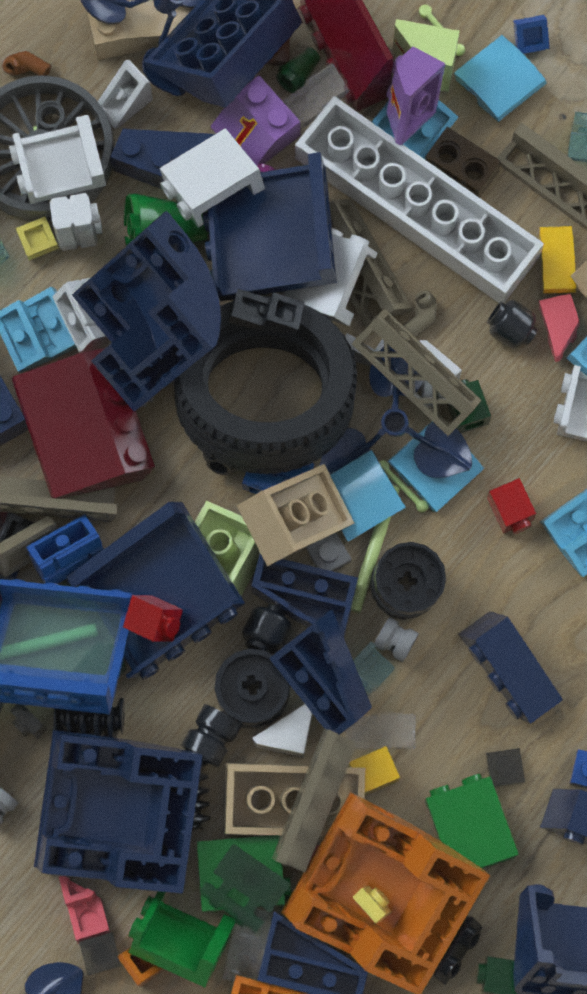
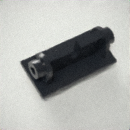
(465, 939)

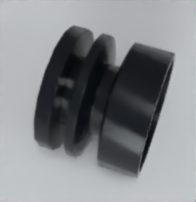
(421, 567)

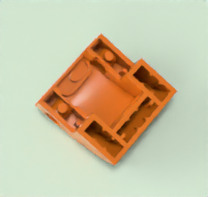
(420, 876)

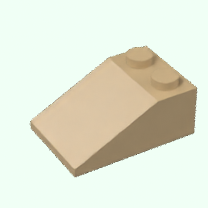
(295, 514)

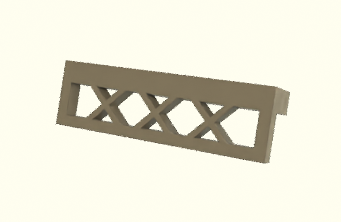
(553, 161)
(376, 272)
(425, 363)
(34, 498)
(314, 800)

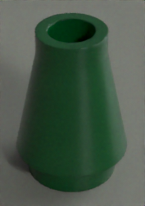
(297, 70)

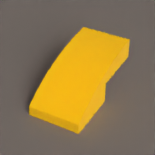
(557, 259)

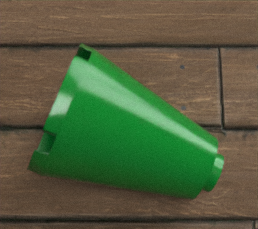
(144, 210)

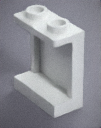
(58, 162)
(209, 175)
(333, 298)
(573, 414)

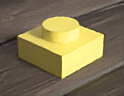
(37, 238)
(373, 903)

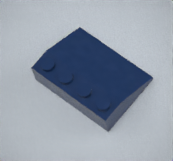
(223, 46)

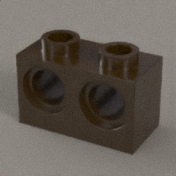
(467, 158)

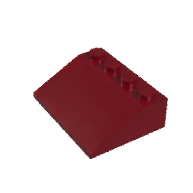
(353, 46)
(81, 427)

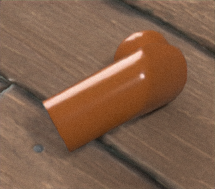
(25, 62)

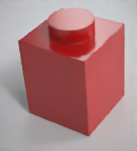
(512, 507)
(153, 618)

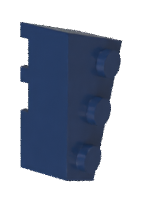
(145, 151)
(305, 591)
(510, 666)
(324, 674)
(567, 815)
(307, 964)

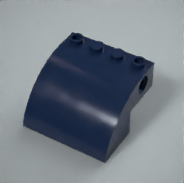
(154, 309)
(118, 811)

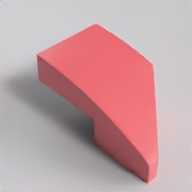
(560, 322)
(85, 910)

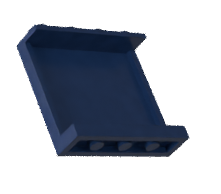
(273, 237)
(174, 563)

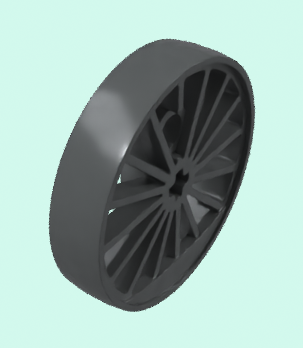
(18, 205)

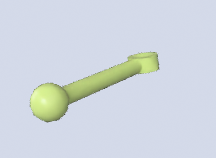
(425, 12)
(421, 505)

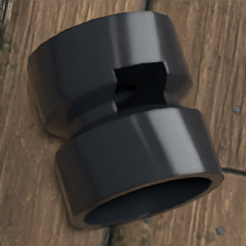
(212, 733)

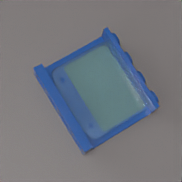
(61, 645)

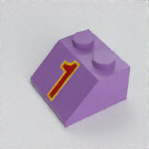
(413, 92)
(259, 122)

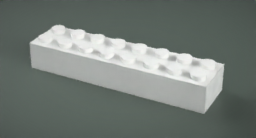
(420, 201)

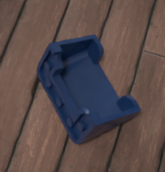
(549, 945)

